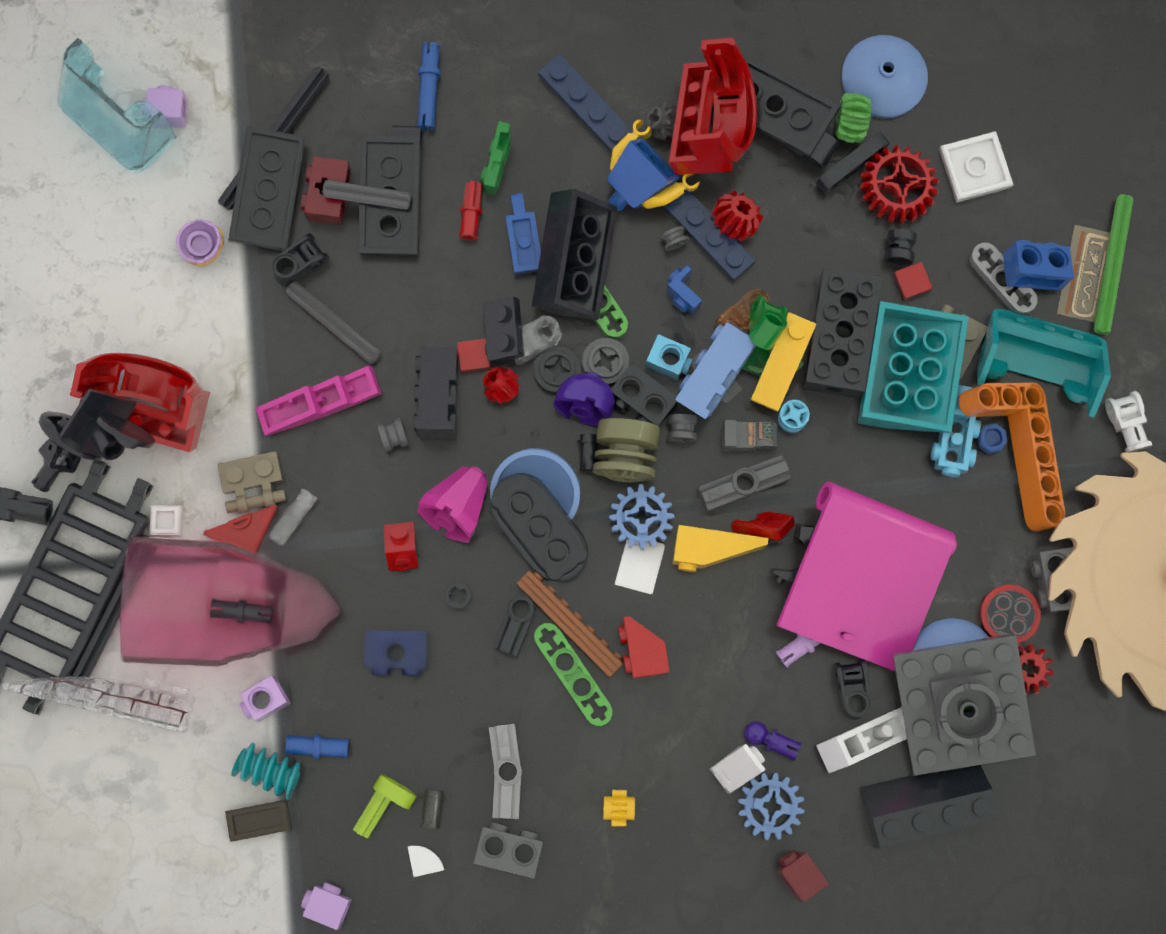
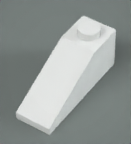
(863, 741)

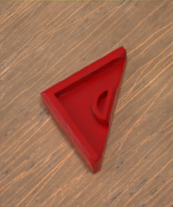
(245, 530)

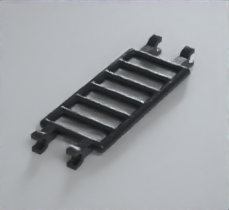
(87, 492)

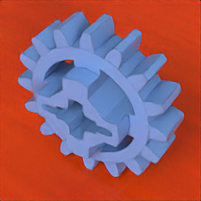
(627, 517)
(768, 821)

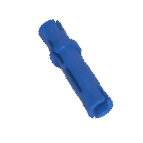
(429, 76)

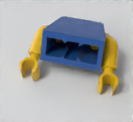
(642, 175)

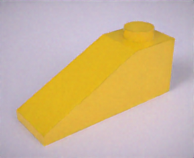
(783, 362)
(708, 547)

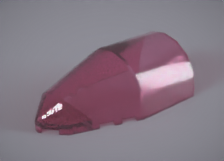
(170, 597)

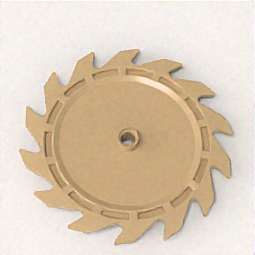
(1119, 576)

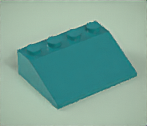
(914, 369)

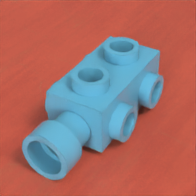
(957, 443)

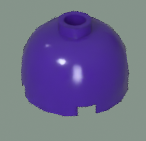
(586, 398)

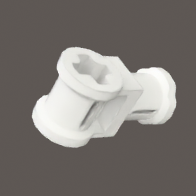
(1129, 420)

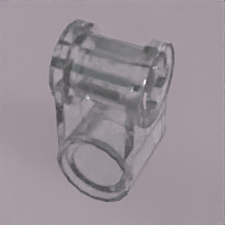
(535, 341)

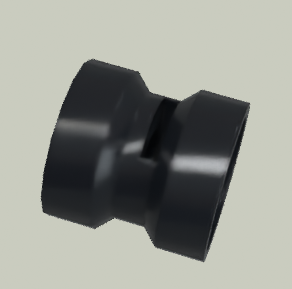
(900, 247)

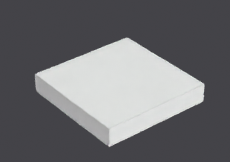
(976, 166)

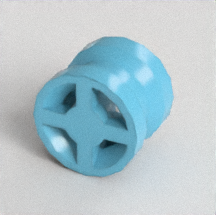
(796, 411)

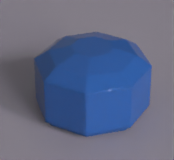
(991, 438)

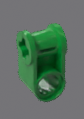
(766, 323)

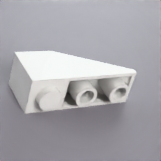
(738, 767)

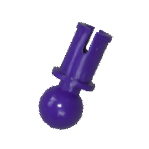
(757, 734)

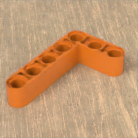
(1031, 443)

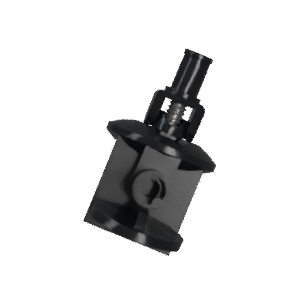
(92, 433)

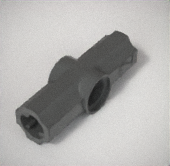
(761, 475)

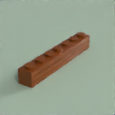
(570, 623)

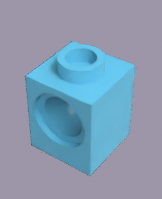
(663, 346)

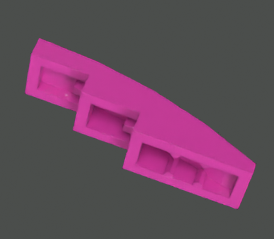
(318, 401)

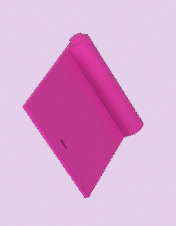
(866, 576)

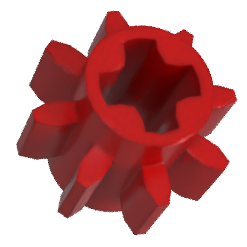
(500, 384)

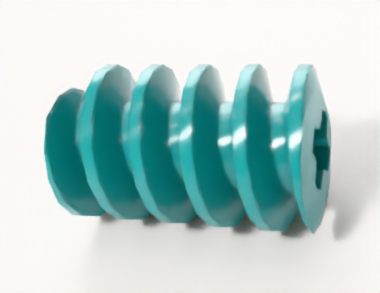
(267, 771)

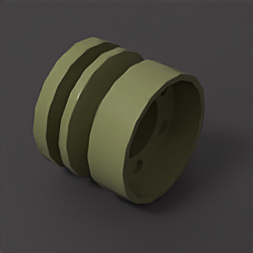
(626, 443)

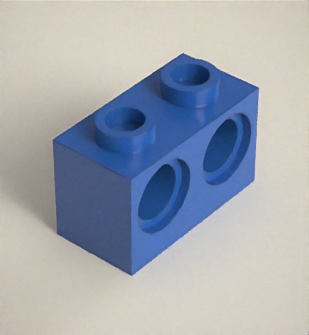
(1038, 265)

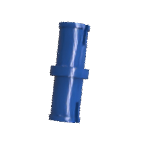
(317, 746)

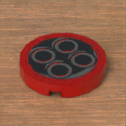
(1010, 611)

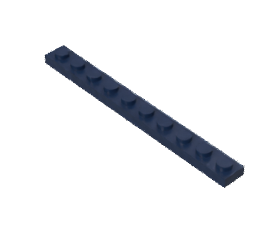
(610, 131)

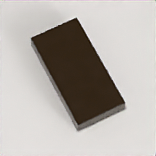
(258, 820)

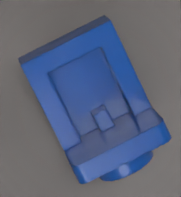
(683, 296)

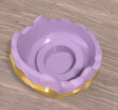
(199, 242)

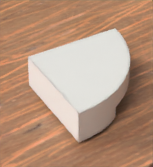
(424, 861)

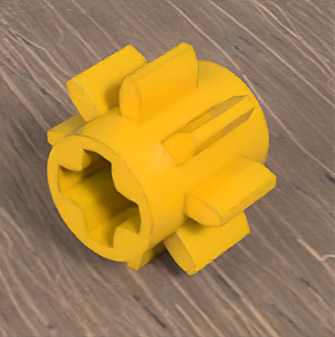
(618, 808)

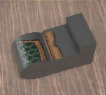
(749, 436)

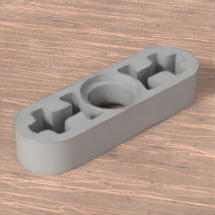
(982, 269)

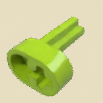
(386, 791)

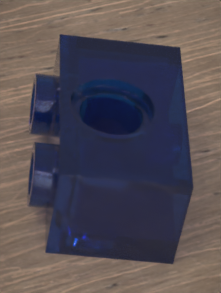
(378, 647)

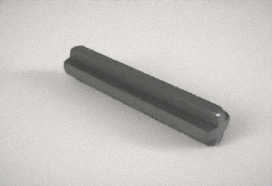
(366, 194)

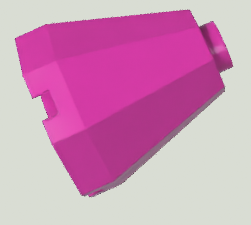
(455, 503)

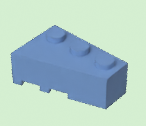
(715, 369)

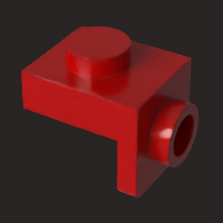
(400, 546)

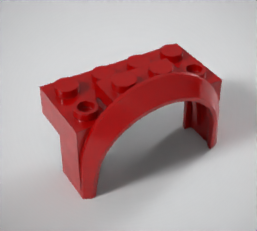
(734, 119)
(152, 382)

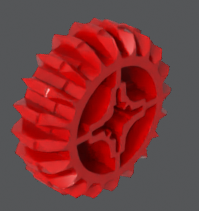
(922, 180)

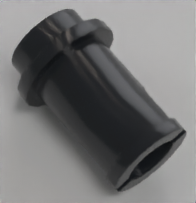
(587, 451)

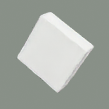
(166, 520)

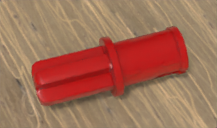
(471, 210)

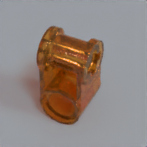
(739, 312)

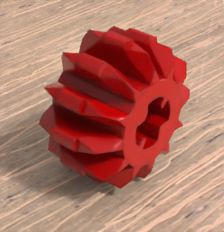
(737, 216)
(1035, 662)

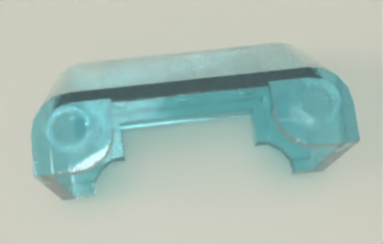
(129, 136)

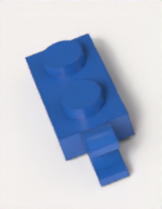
(523, 237)

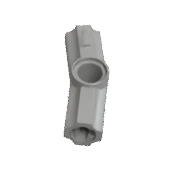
(505, 750)

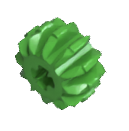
(853, 117)

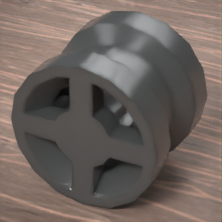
(682, 428)
(392, 434)

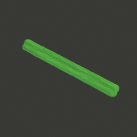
(1113, 264)

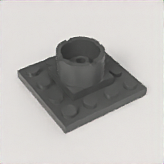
(947, 678)

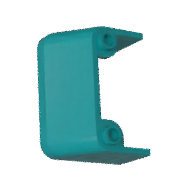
(1046, 353)

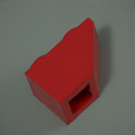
(645, 650)

